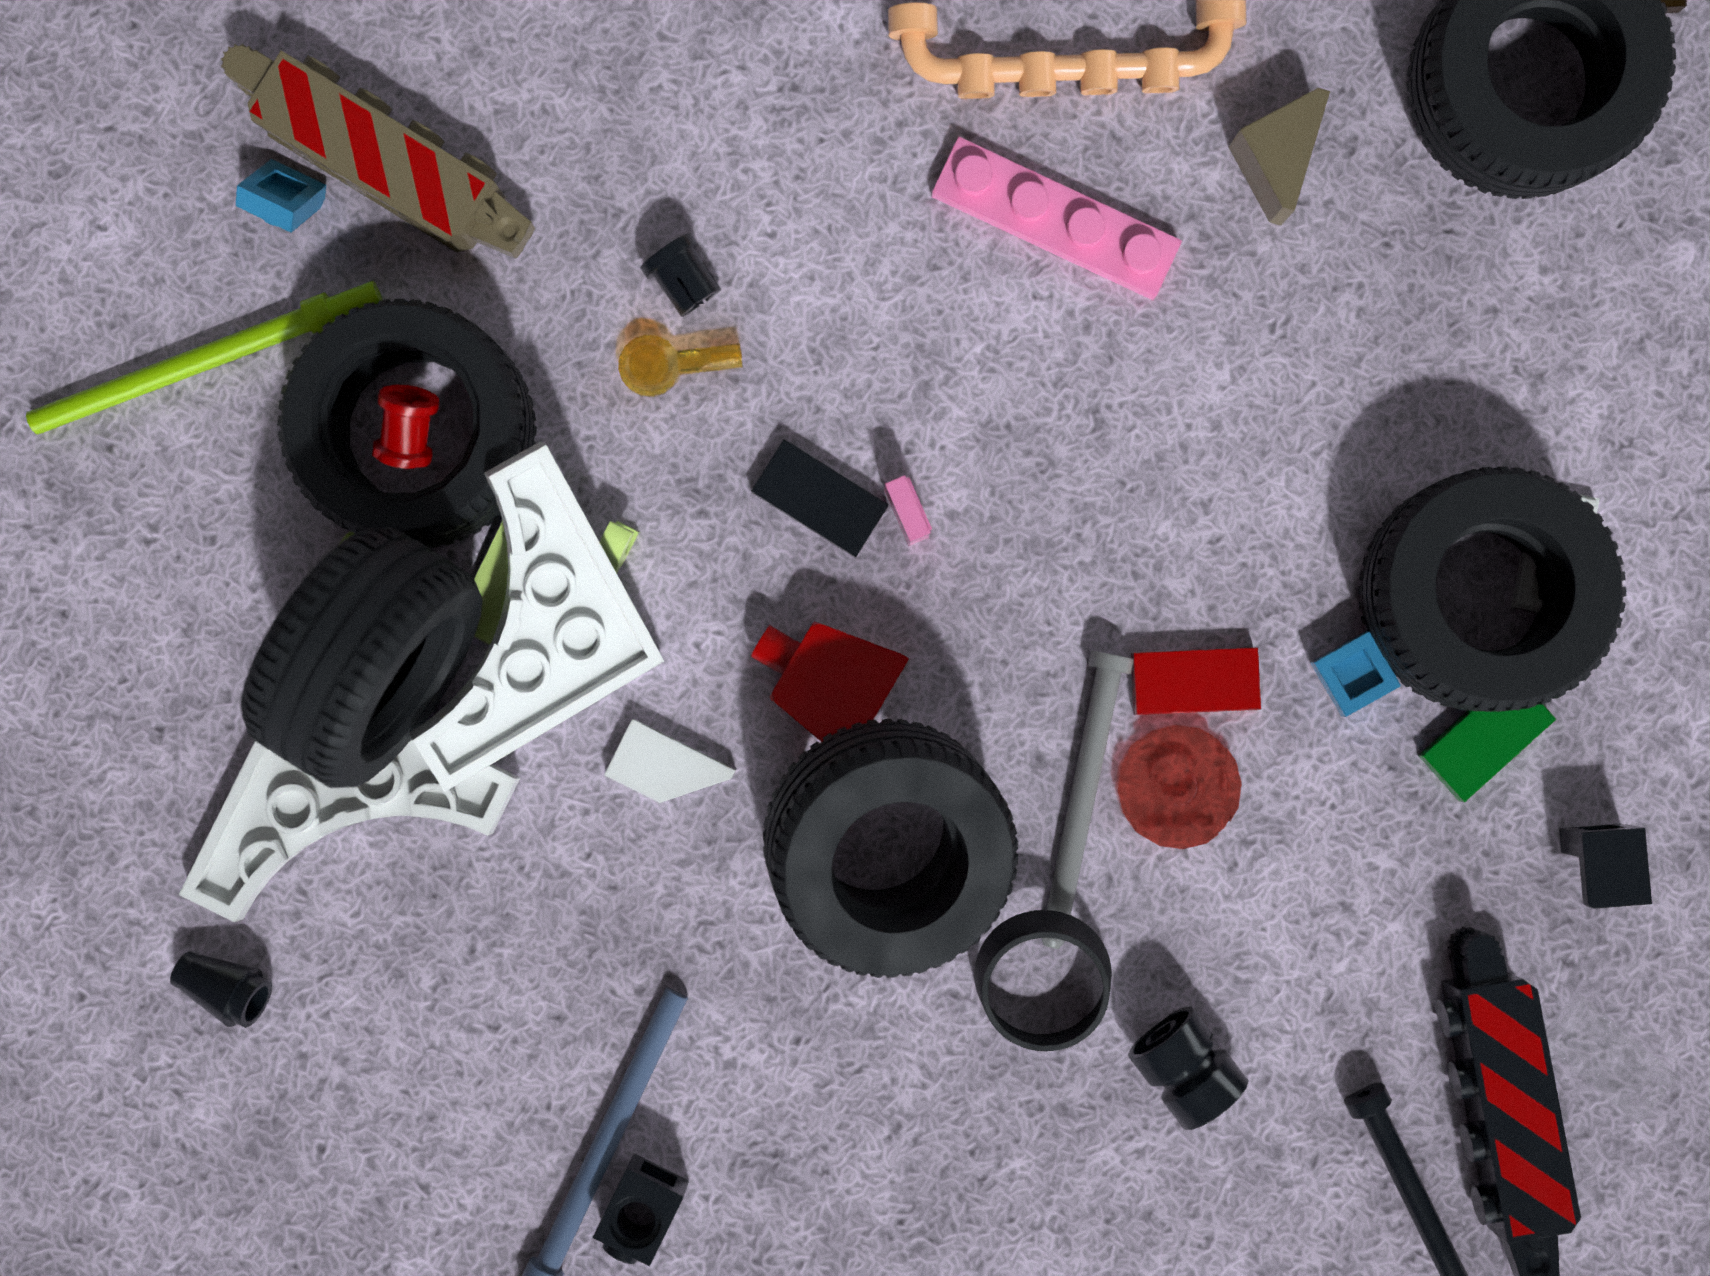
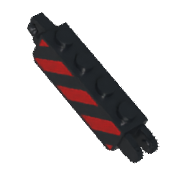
(1509, 1104)

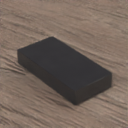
(819, 498)

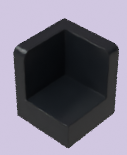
(1611, 863)

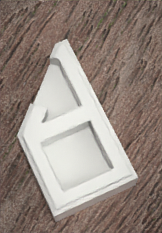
(662, 765)

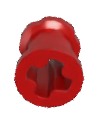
(405, 426)

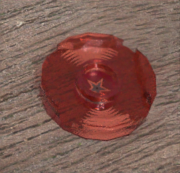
(1153, 781)

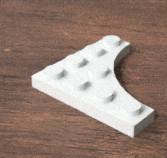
(560, 635)
(282, 810)

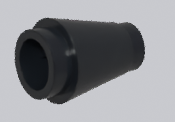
(223, 988)

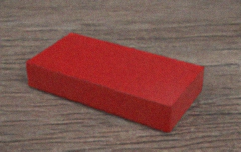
(1196, 681)

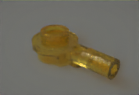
(653, 365)

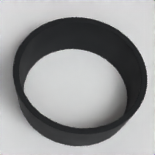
(1043, 925)

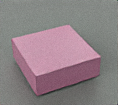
(908, 510)

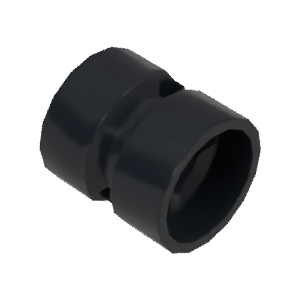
(1195, 1078)

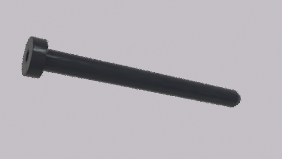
(1371, 1106)

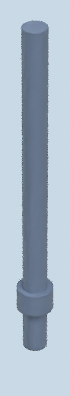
(608, 1136)

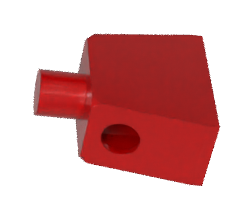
(828, 676)

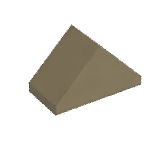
(1278, 151)

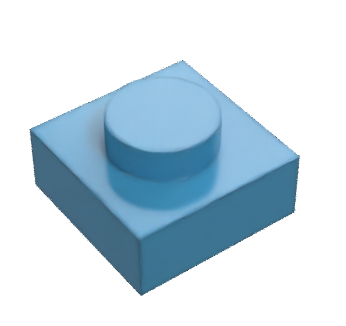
(280, 195)
(1355, 674)

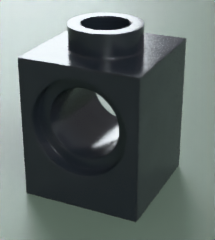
(646, 1184)

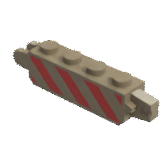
(376, 154)

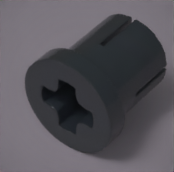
(681, 274)

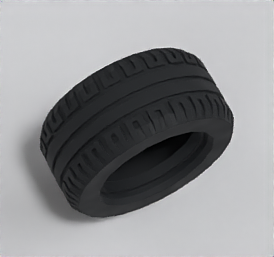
(326, 390)
(360, 656)

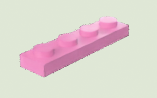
(1056, 218)

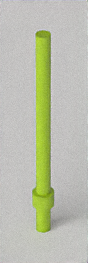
(311, 316)

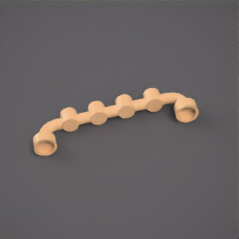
(1041, 69)

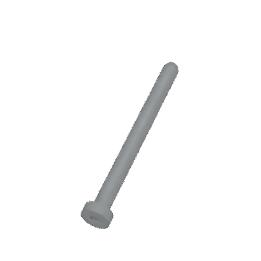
(1085, 782)

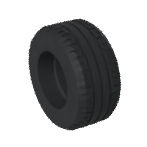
(1489, 146)
(1574, 572)
(925, 917)

